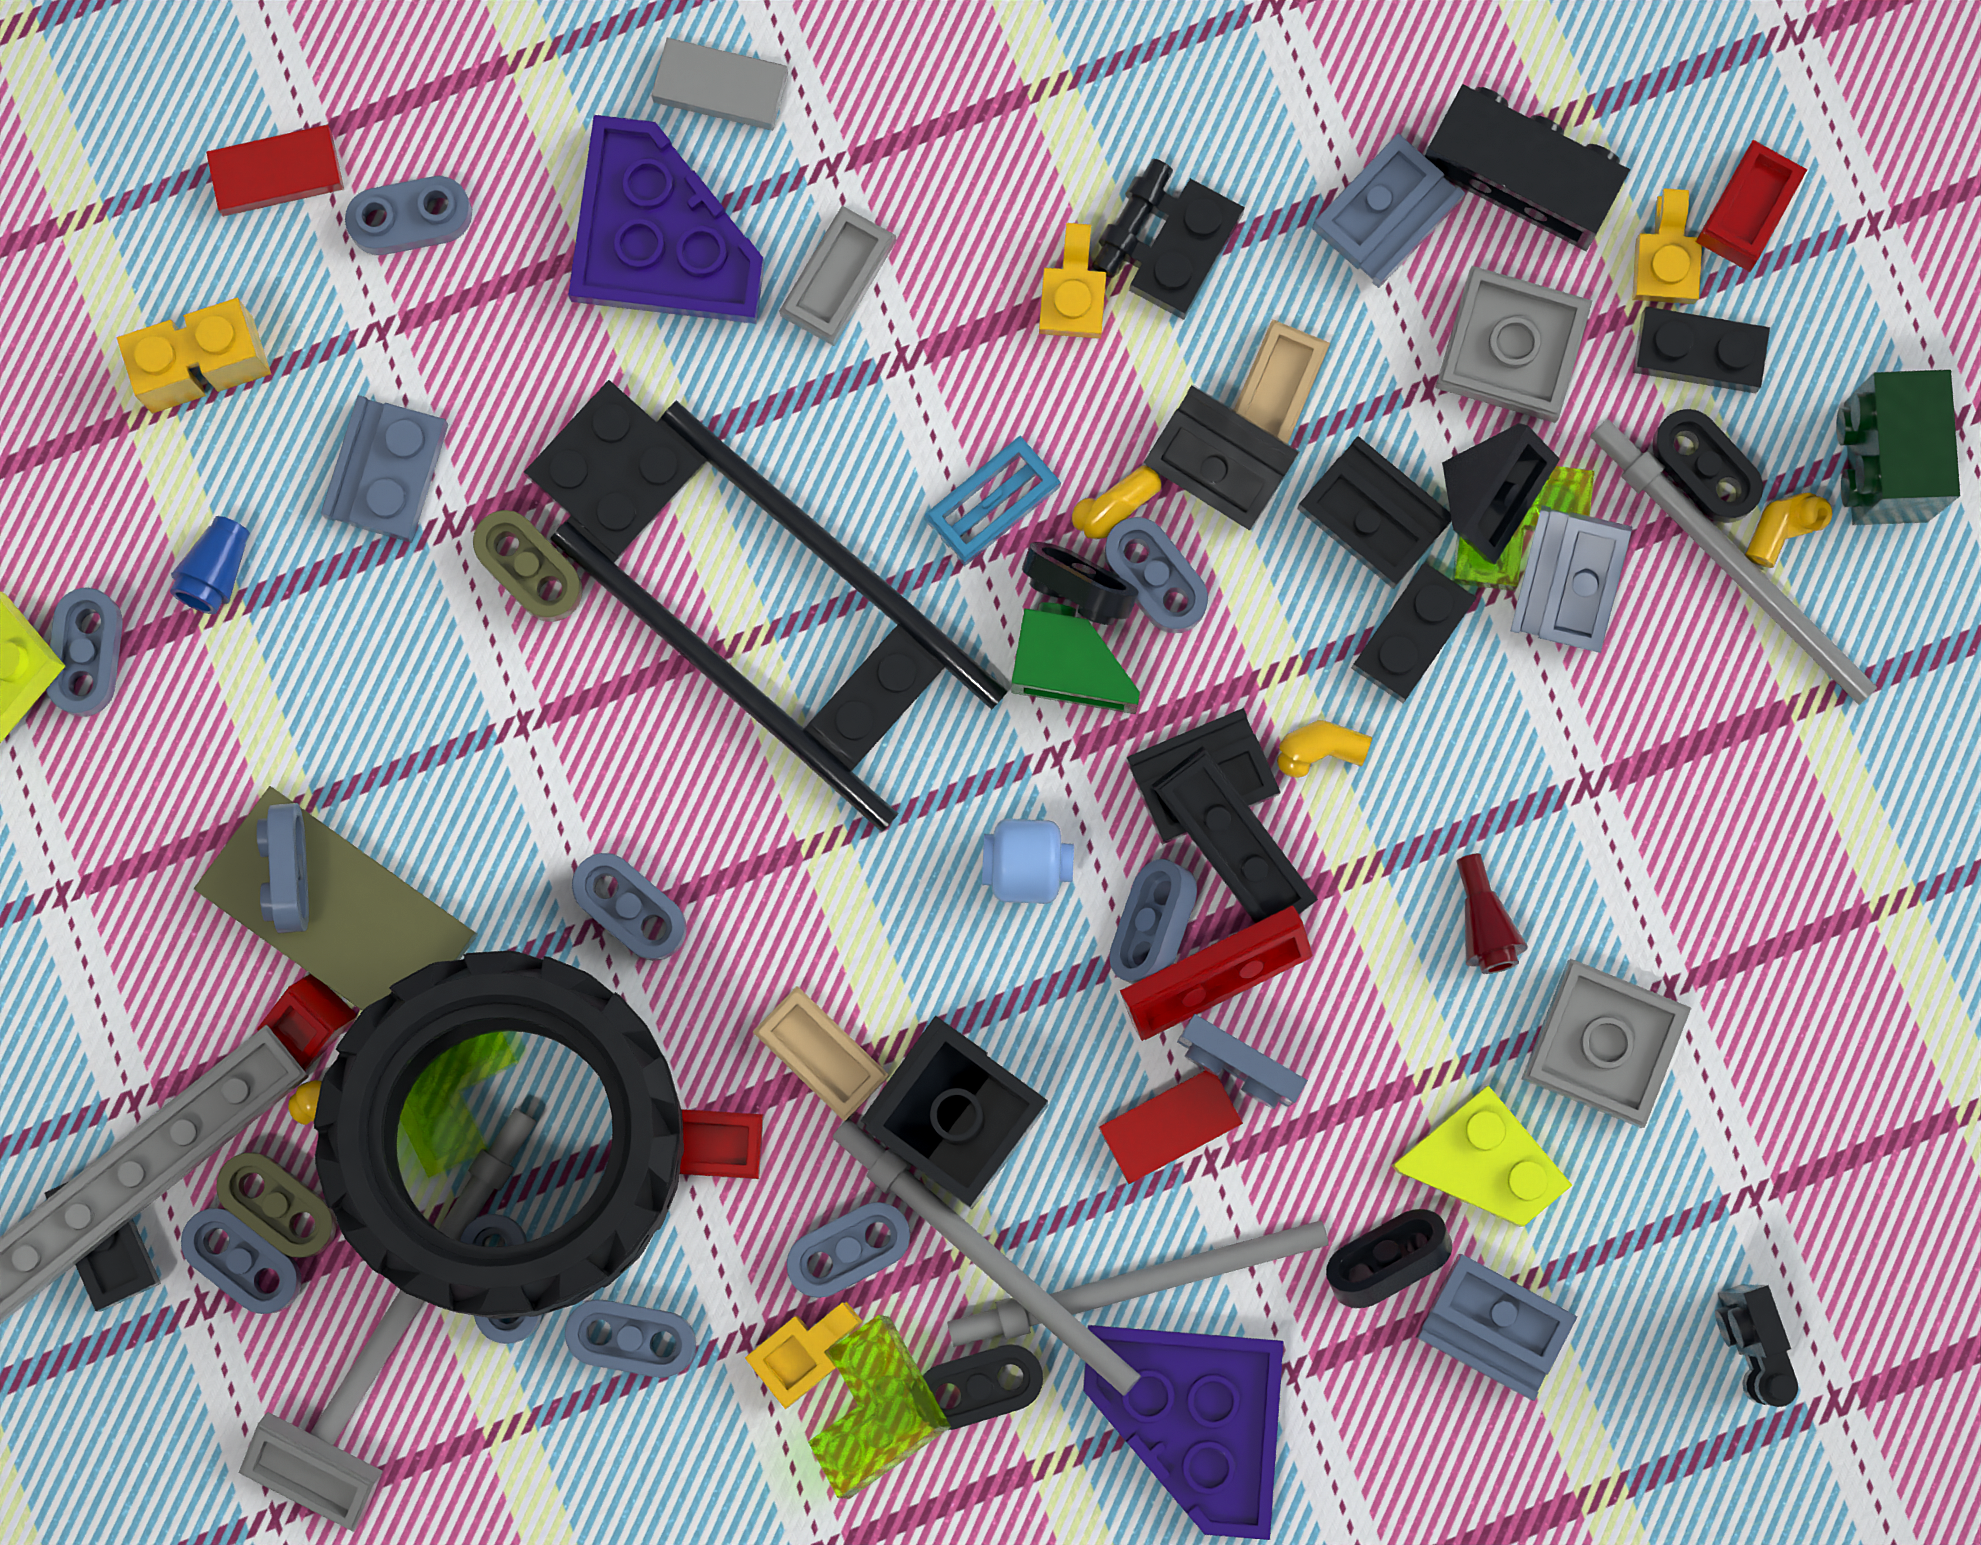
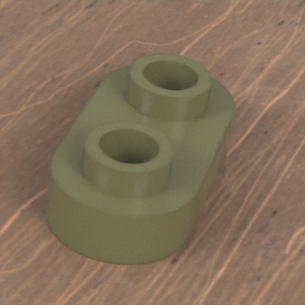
(528, 567)
(277, 1207)

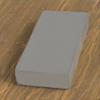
(719, 84)
(838, 275)
(310, 1471)

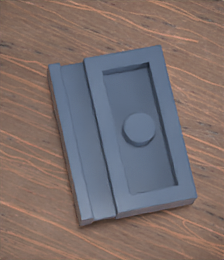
(1388, 210)
(384, 468)
(1571, 578)
(1263, 1077)
(1496, 1327)

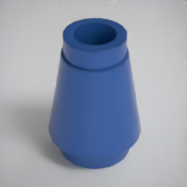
(211, 566)

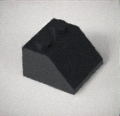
(957, 1116)

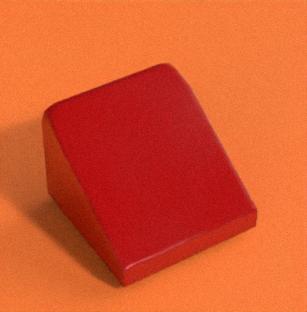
(308, 1019)

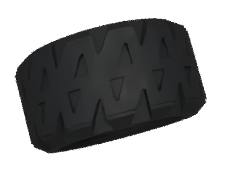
(388, 1053)

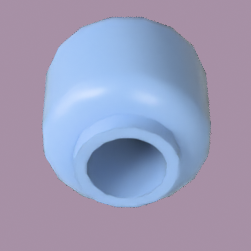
(1026, 861)

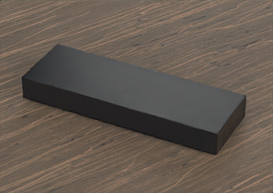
(1232, 838)

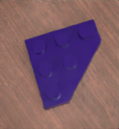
(657, 232)
(1200, 1420)

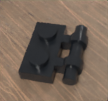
(1186, 246)
(1755, 1327)

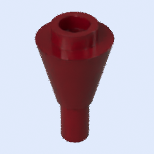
(1489, 931)

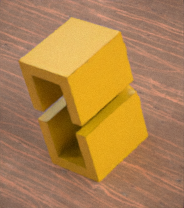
(216, 338)

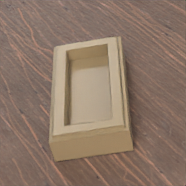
(1281, 379)
(821, 1054)

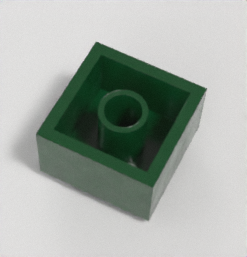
(1899, 447)

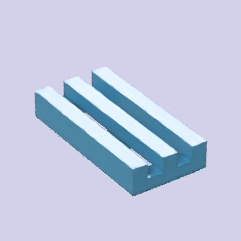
(952, 535)

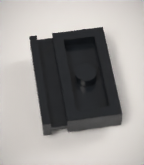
(1221, 457)
(1375, 512)
(1230, 745)

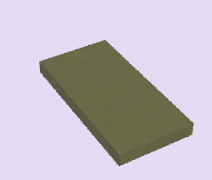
(362, 918)

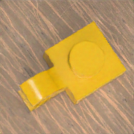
(1668, 262)
(1073, 295)
(798, 1357)

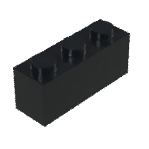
(1526, 165)

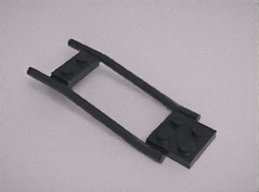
(615, 476)

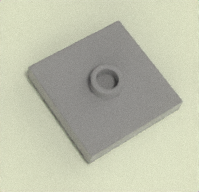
(1513, 344)
(1606, 1043)

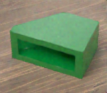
(1069, 662)

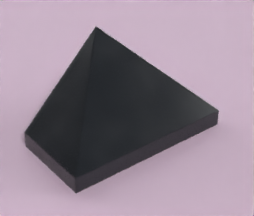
(1496, 486)

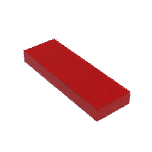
(1217, 973)

